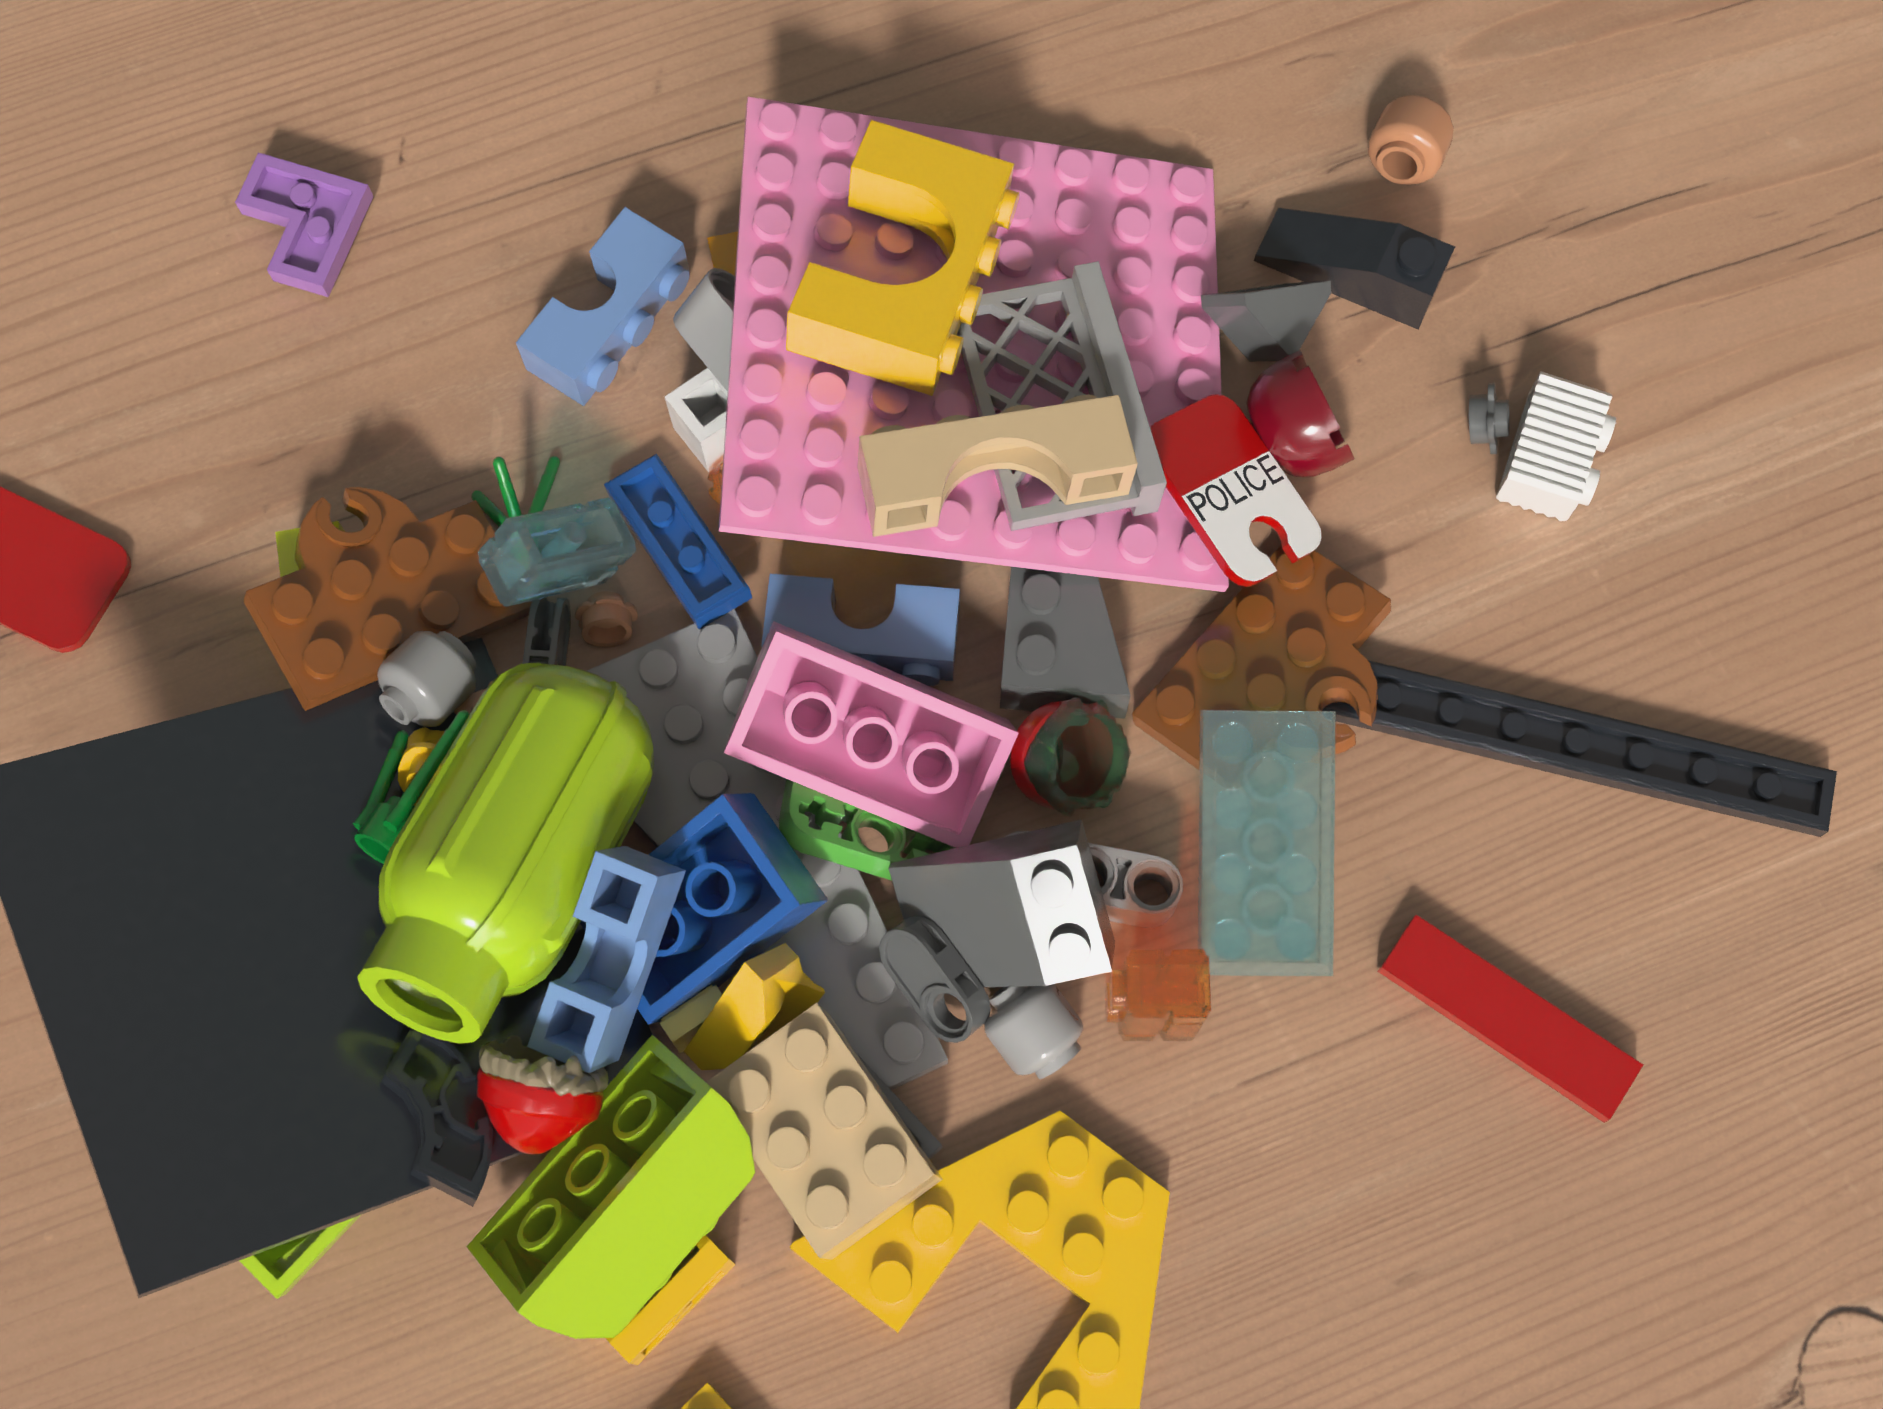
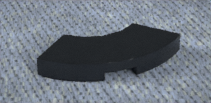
(448, 1114)

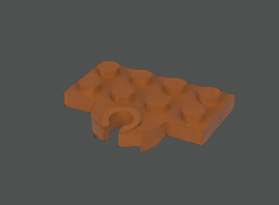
(374, 590)
(1274, 649)

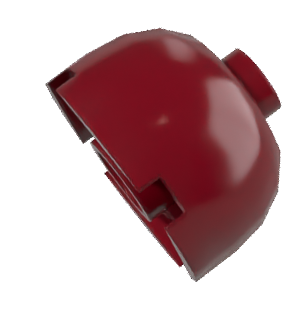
(1296, 419)

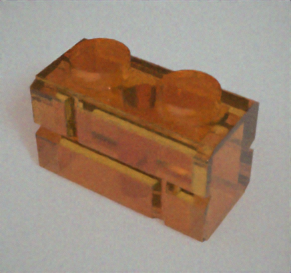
(1160, 995)

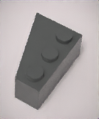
(1060, 644)

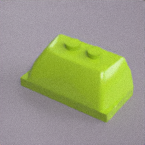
(618, 1200)

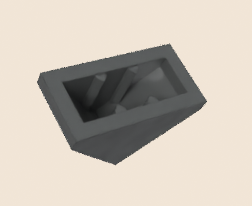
(1268, 319)

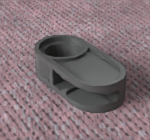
(548, 632)
(928, 967)

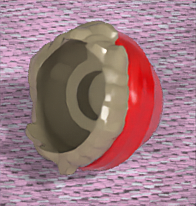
(536, 1097)

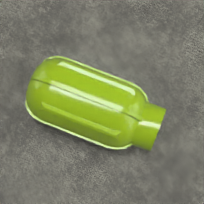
(502, 846)

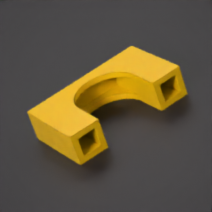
(908, 329)

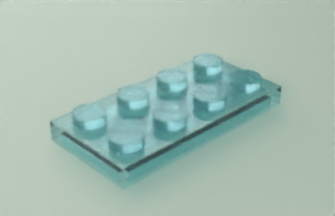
(1267, 842)

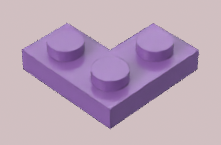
(319, 218)

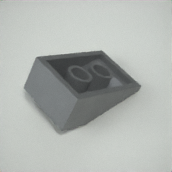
(1015, 906)

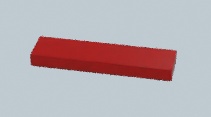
(1511, 1019)

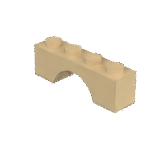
(1071, 446)

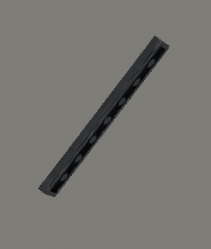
(1599, 750)

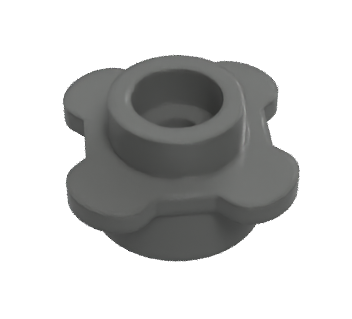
(1488, 418)

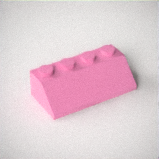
(870, 736)

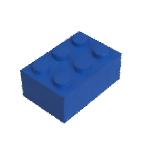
(733, 902)

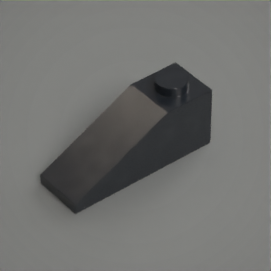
(1365, 260)

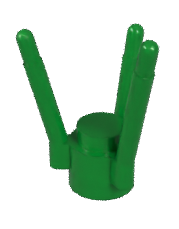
(382, 822)

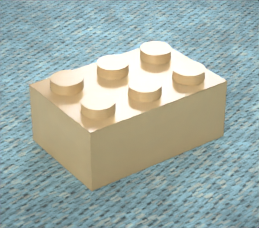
(824, 1132)

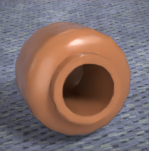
(1410, 140)

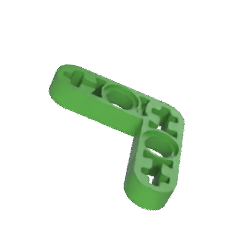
(848, 849)

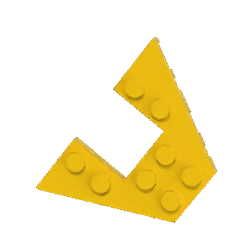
(1063, 1207)

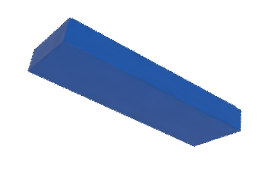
(678, 541)

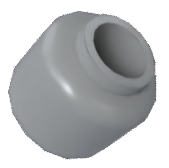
(426, 678)
(1033, 1029)

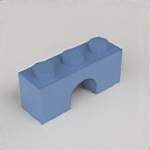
(583, 348)
(912, 641)
(625, 916)

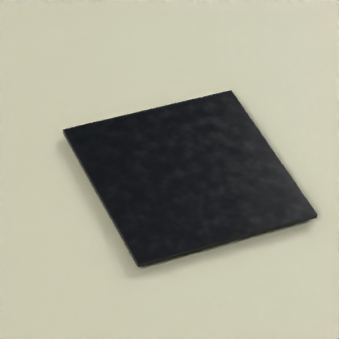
(199, 966)

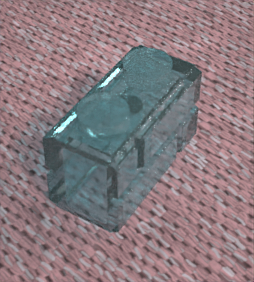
(556, 551)

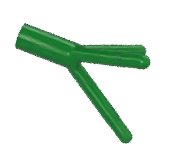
(509, 495)

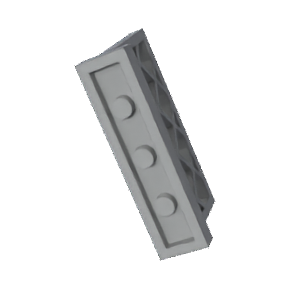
(1105, 371)

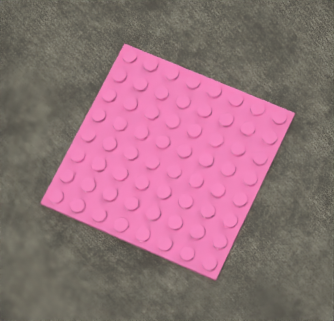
(800, 420)

